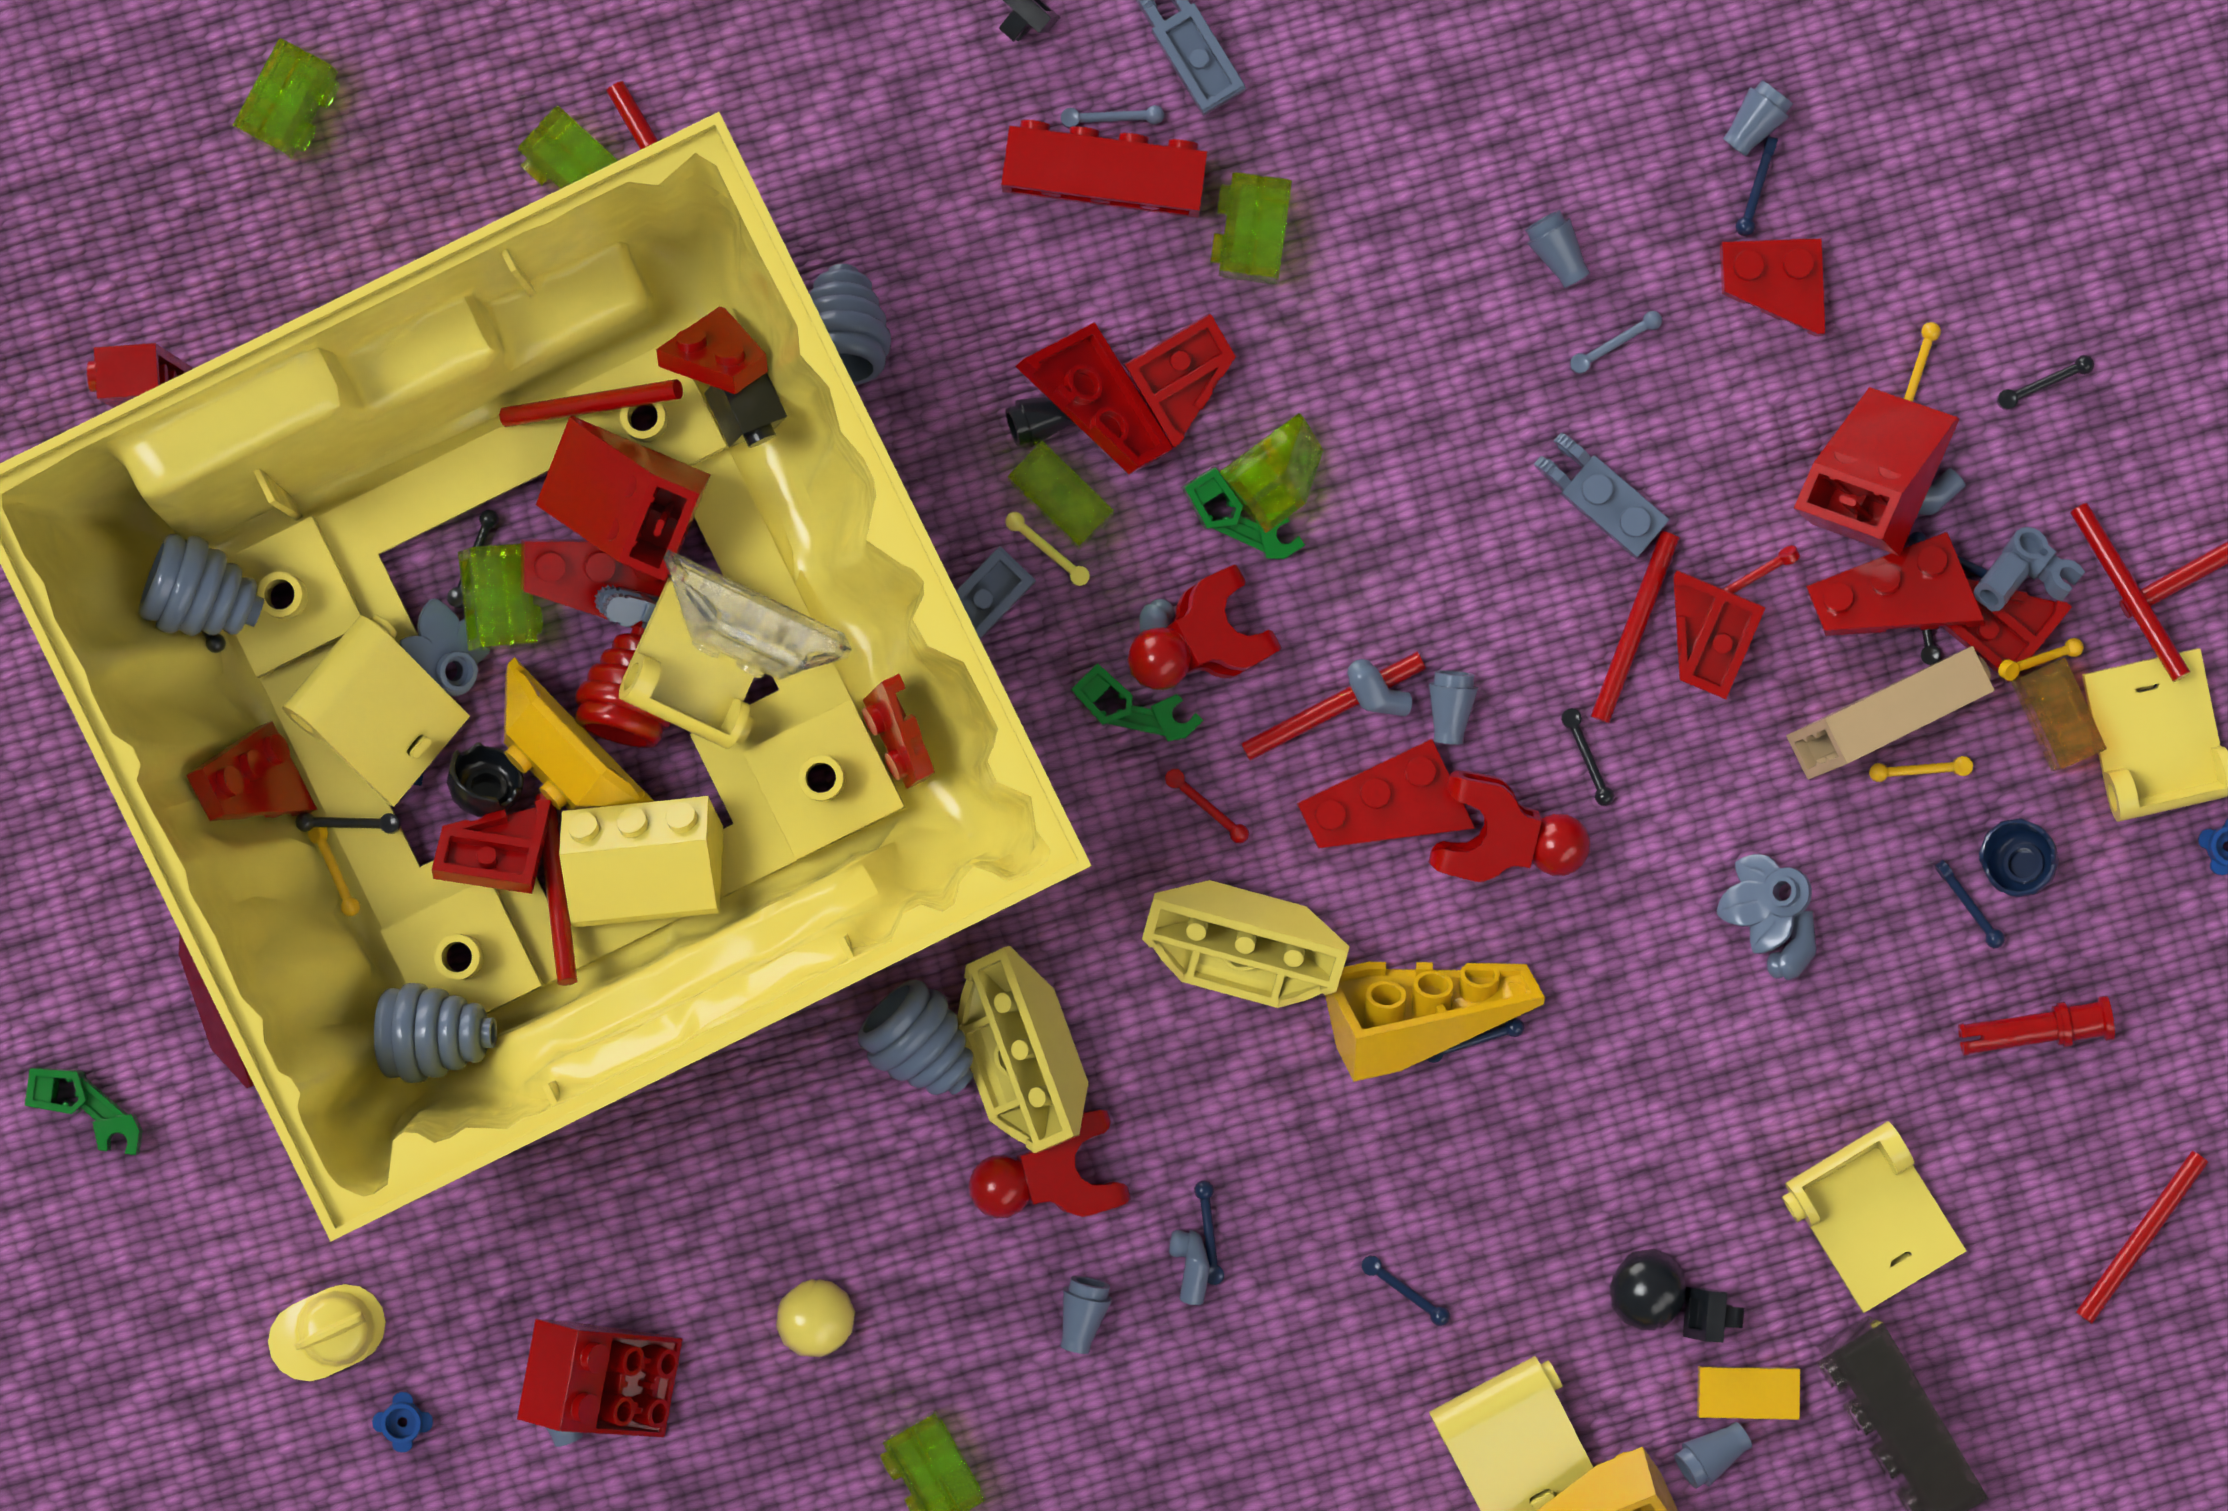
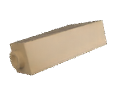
(1891, 713)

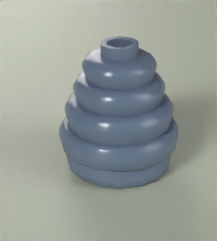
(853, 320)
(198, 590)
(429, 1032)
(917, 1040)

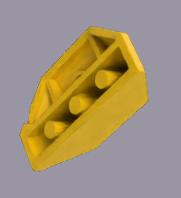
(558, 750)

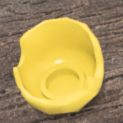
(815, 1318)

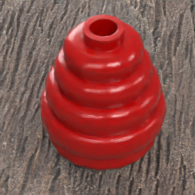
(599, 702)

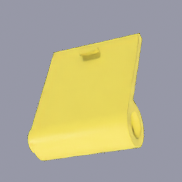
(685, 684)
(376, 708)
(2157, 740)
(1869, 1212)
(1513, 1439)

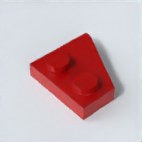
(1778, 279)
(715, 353)
(1181, 374)
(2012, 631)
(1712, 633)
(900, 733)
(495, 849)

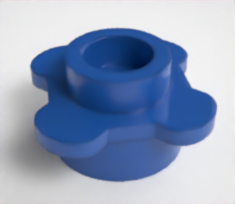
(2213, 843)
(417, 1422)

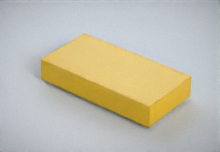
(1748, 1392)

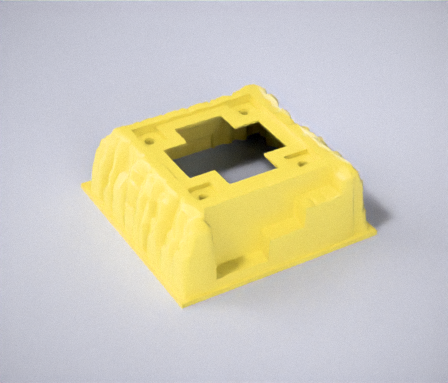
(387, 423)

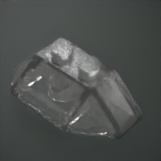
(749, 625)

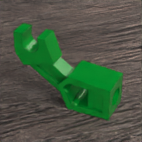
(1237, 527)
(1154, 721)
(108, 1116)

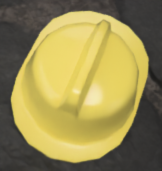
(326, 1332)

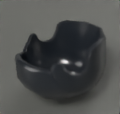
(484, 780)
(1648, 1289)

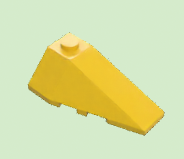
(1404, 1016)
(1619, 1484)

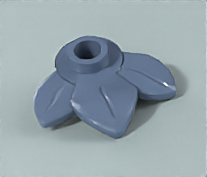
(444, 641)
(1758, 904)

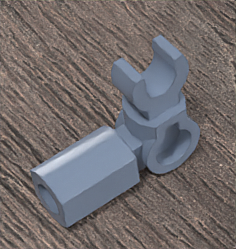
(2022, 556)

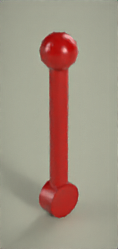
(1785, 557)
(1175, 779)

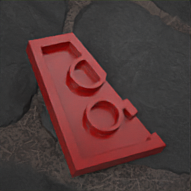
(1098, 396)
(574, 571)
(1910, 590)
(252, 779)
(1387, 802)

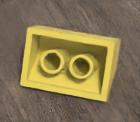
(641, 861)

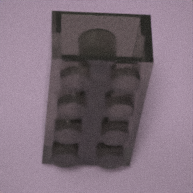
(1899, 1419)

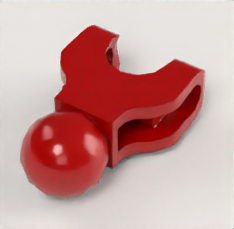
(1199, 638)
(1509, 834)
(1005, 1184)

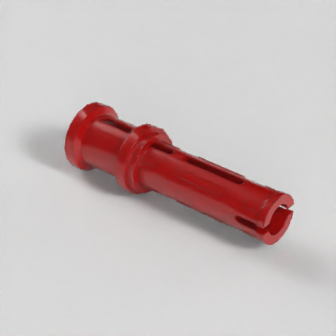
(2061, 1025)

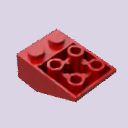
(1877, 470)
(622, 496)
(599, 1379)

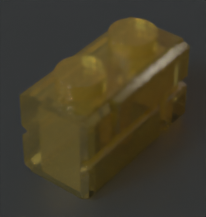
(2058, 714)

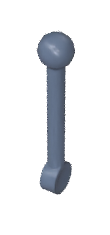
(1071, 117)
(1580, 362)

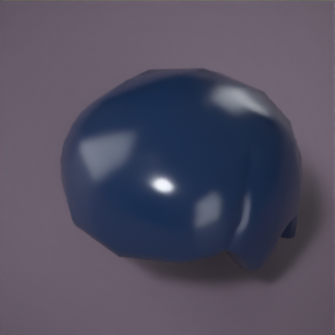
(2019, 857)

